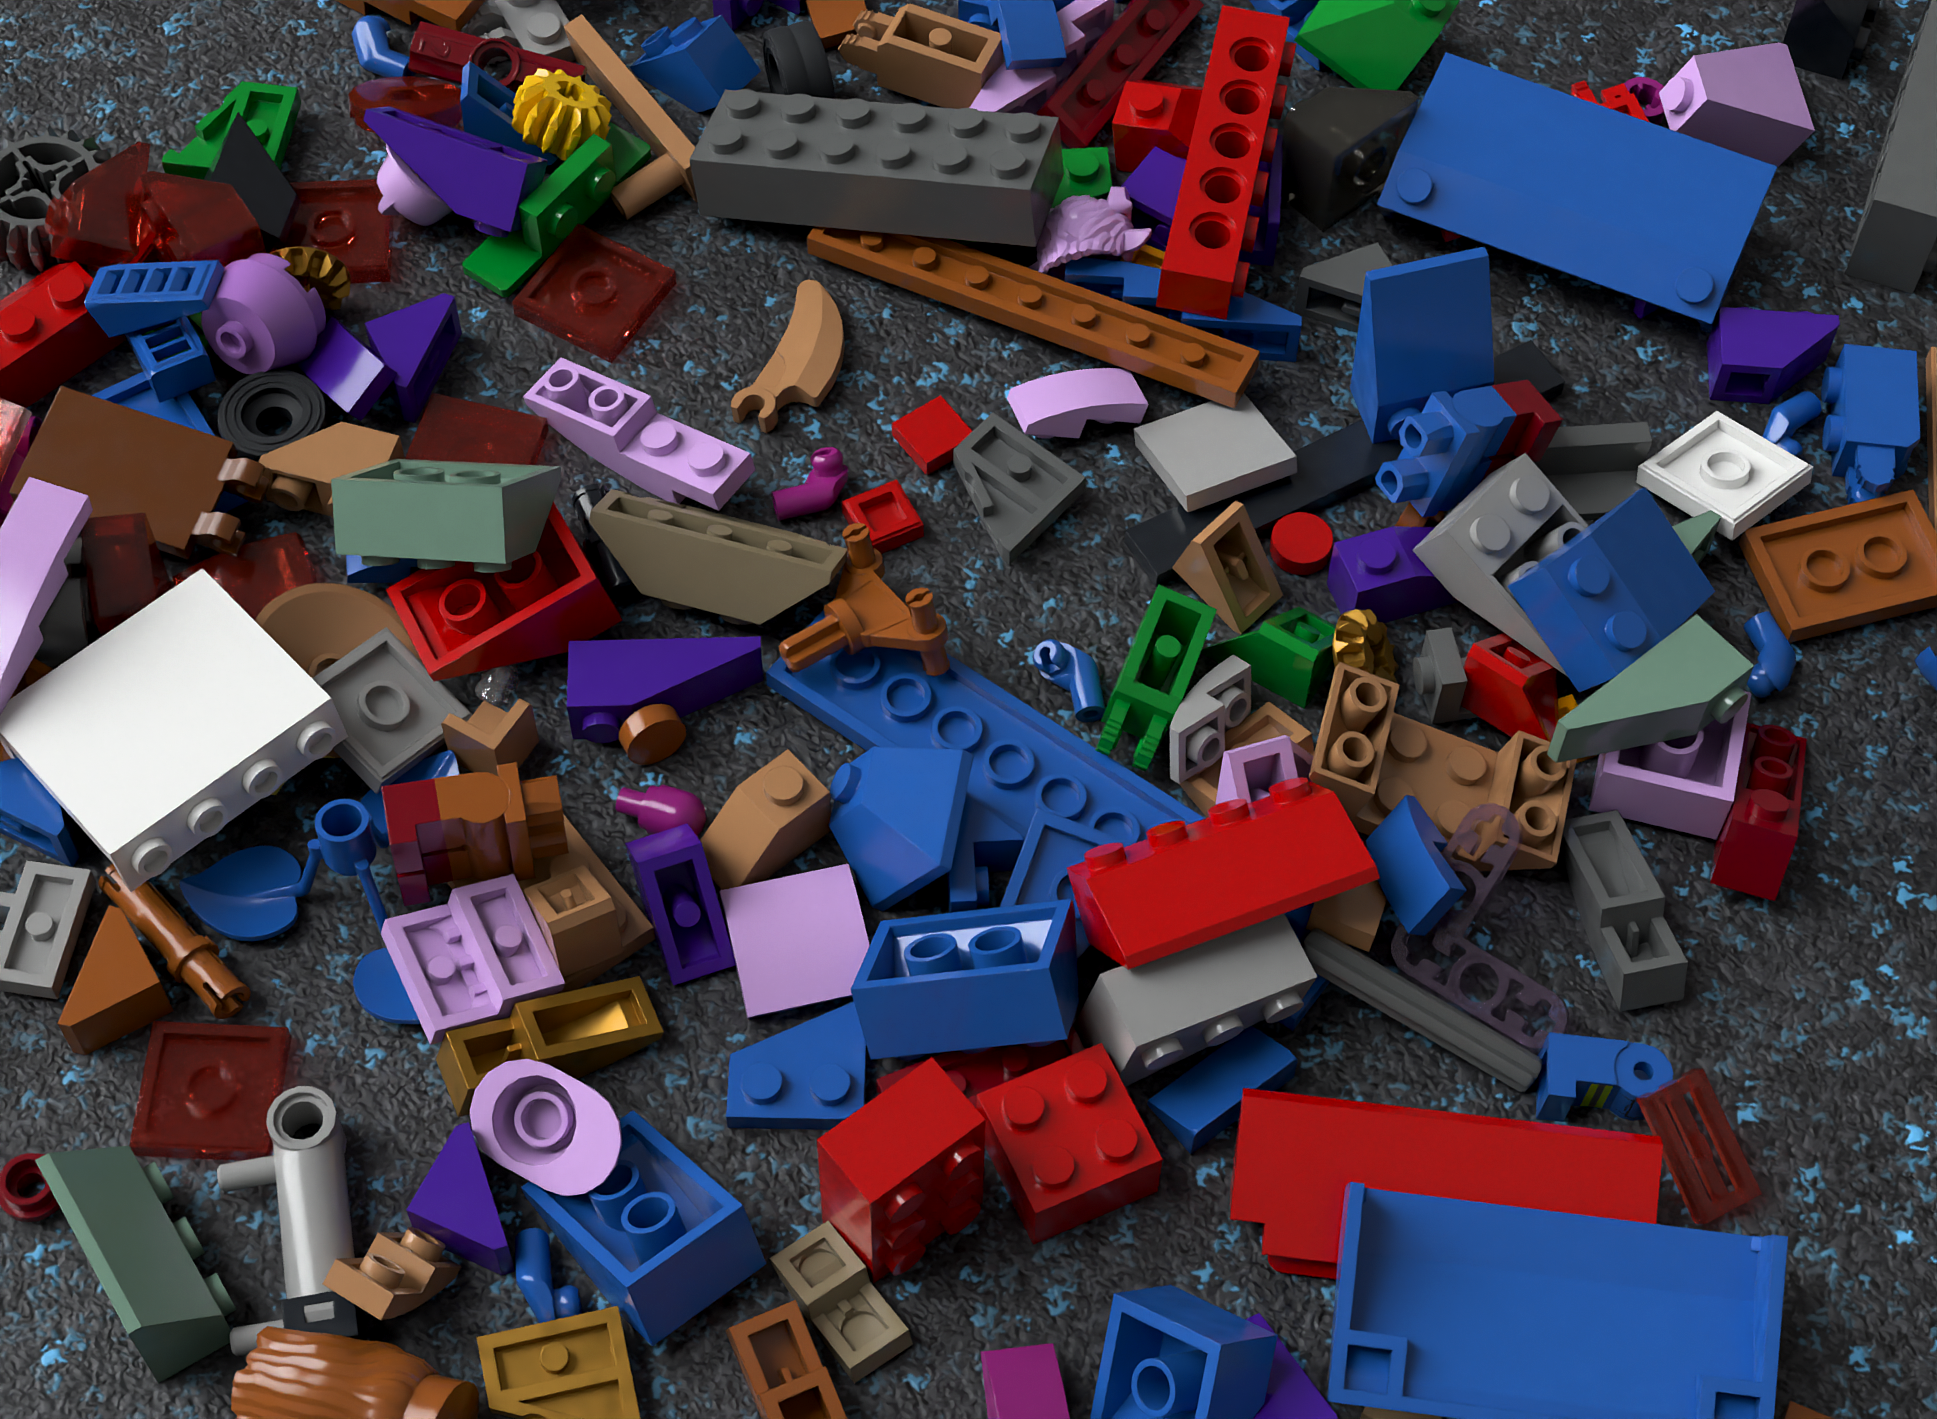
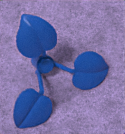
(255, 888)

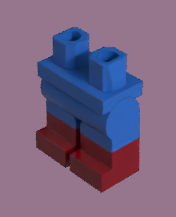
(1464, 441)

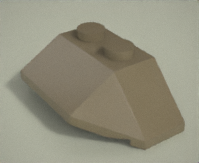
(712, 558)

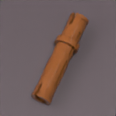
(188, 955)

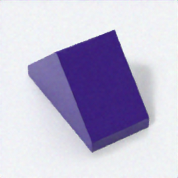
(417, 347)
(459, 1205)

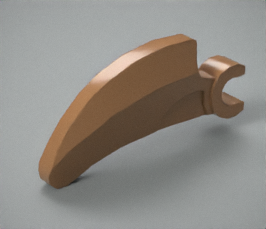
(803, 362)

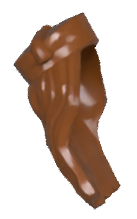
(343, 1378)

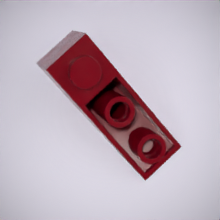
(1764, 814)

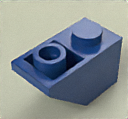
(696, 62)

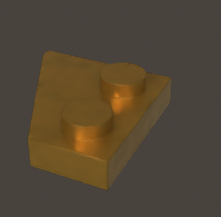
(561, 1369)

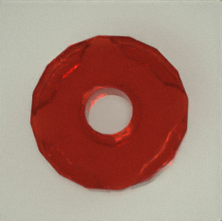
(416, 95)

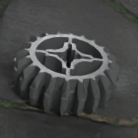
(30, 177)

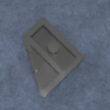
(1014, 484)

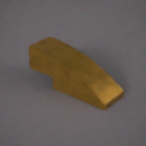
(566, 1030)

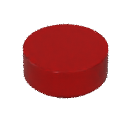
(1301, 543)

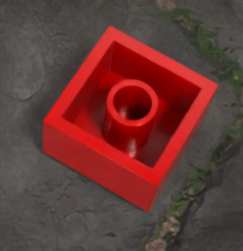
(1068, 1143)

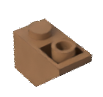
(304, 468)

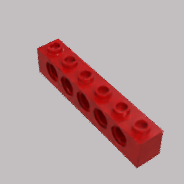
(1223, 164)

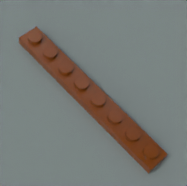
(1047, 309)

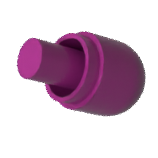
(662, 808)

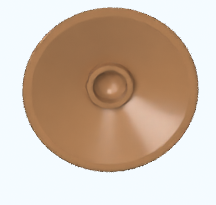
(326, 622)

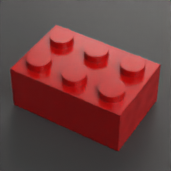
(903, 1170)

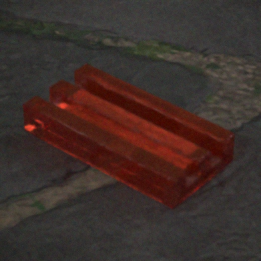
(1677, 1158)

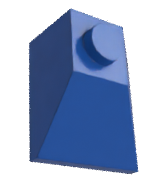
(899, 817)

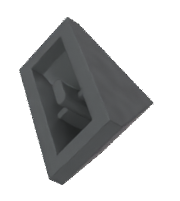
(1334, 287)

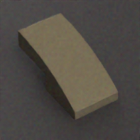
(841, 1301)

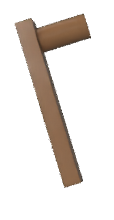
(643, 114)

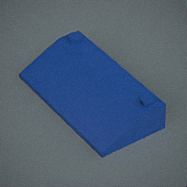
(1578, 188)
(1550, 1313)

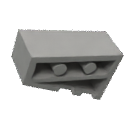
(1195, 997)

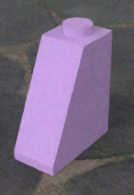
(1741, 102)

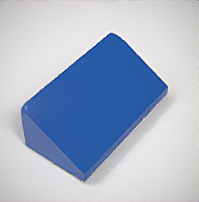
(1211, 1092)

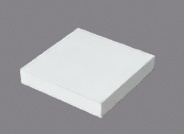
(1724, 471)

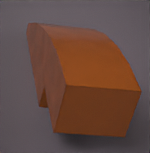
(784, 1366)

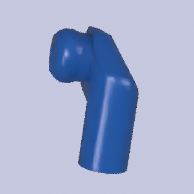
(374, 49)
(1789, 417)
(1775, 655)
(1075, 673)
(536, 1281)

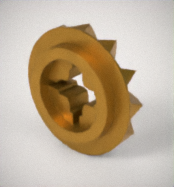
(322, 271)
(1364, 644)

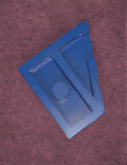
(800, 1076)

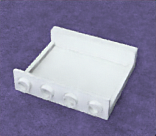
(170, 727)

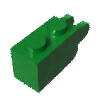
(1156, 673)

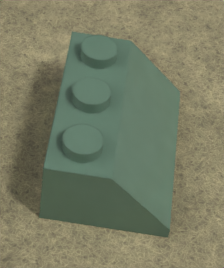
(443, 512)
(141, 1255)

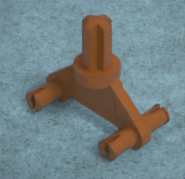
(870, 615)

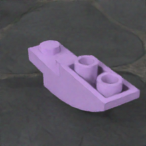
(634, 440)

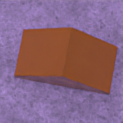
(113, 989)

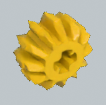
(559, 112)

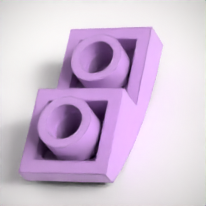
(1065, 400)

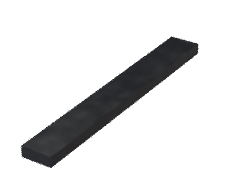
(1324, 475)

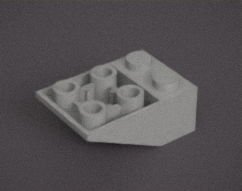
(1496, 538)

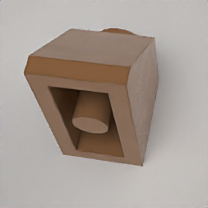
(766, 823)

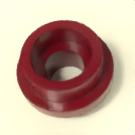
(14, 1179)

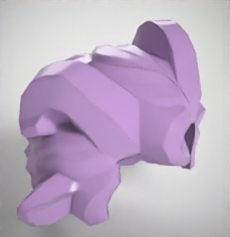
(1088, 228)

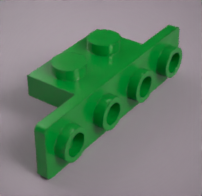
(556, 208)

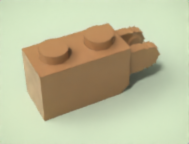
(925, 54)

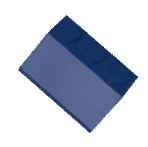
(969, 981)

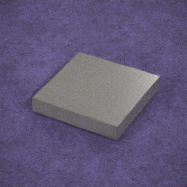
(1215, 452)
(387, 709)

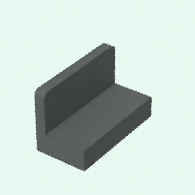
(1596, 464)

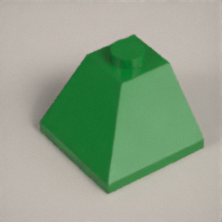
(1373, 40)

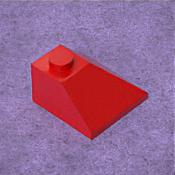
(1151, 117)

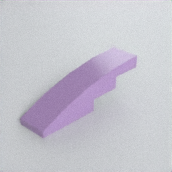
(1029, 89)
(33, 570)

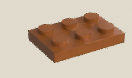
(1845, 565)

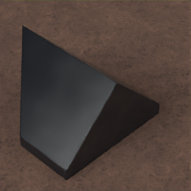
(257, 181)

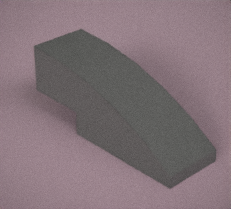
(1622, 912)

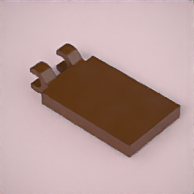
(144, 466)

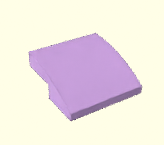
(796, 939)
(471, 957)

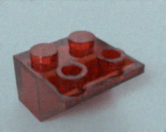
(198, 220)

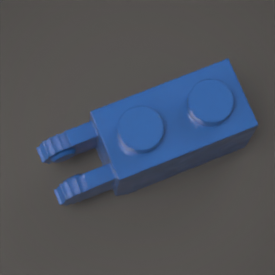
(1871, 417)

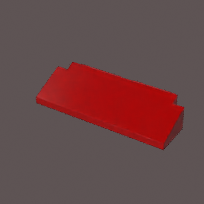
(1305, 1149)

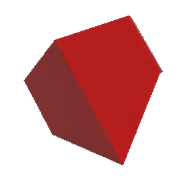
(1511, 687)

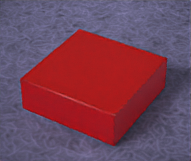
(930, 434)
(886, 514)

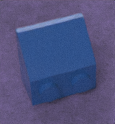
(1180, 1359)

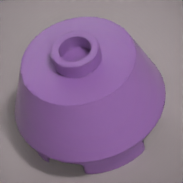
(262, 316)

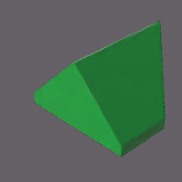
(1286, 654)

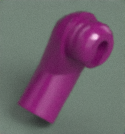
(819, 489)

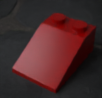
(497, 619)

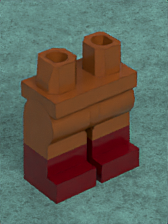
(471, 828)

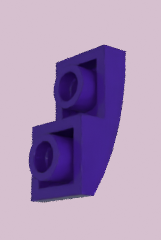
(347, 369)

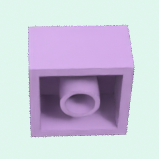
(1675, 782)

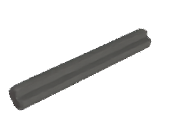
(1421, 1011)

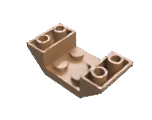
(1381, 757)

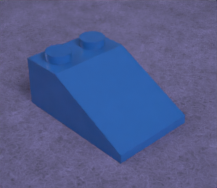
(1421, 334)
(1612, 591)
(654, 1233)

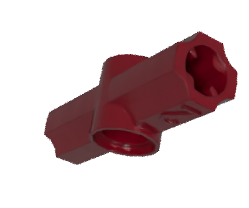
(445, 52)

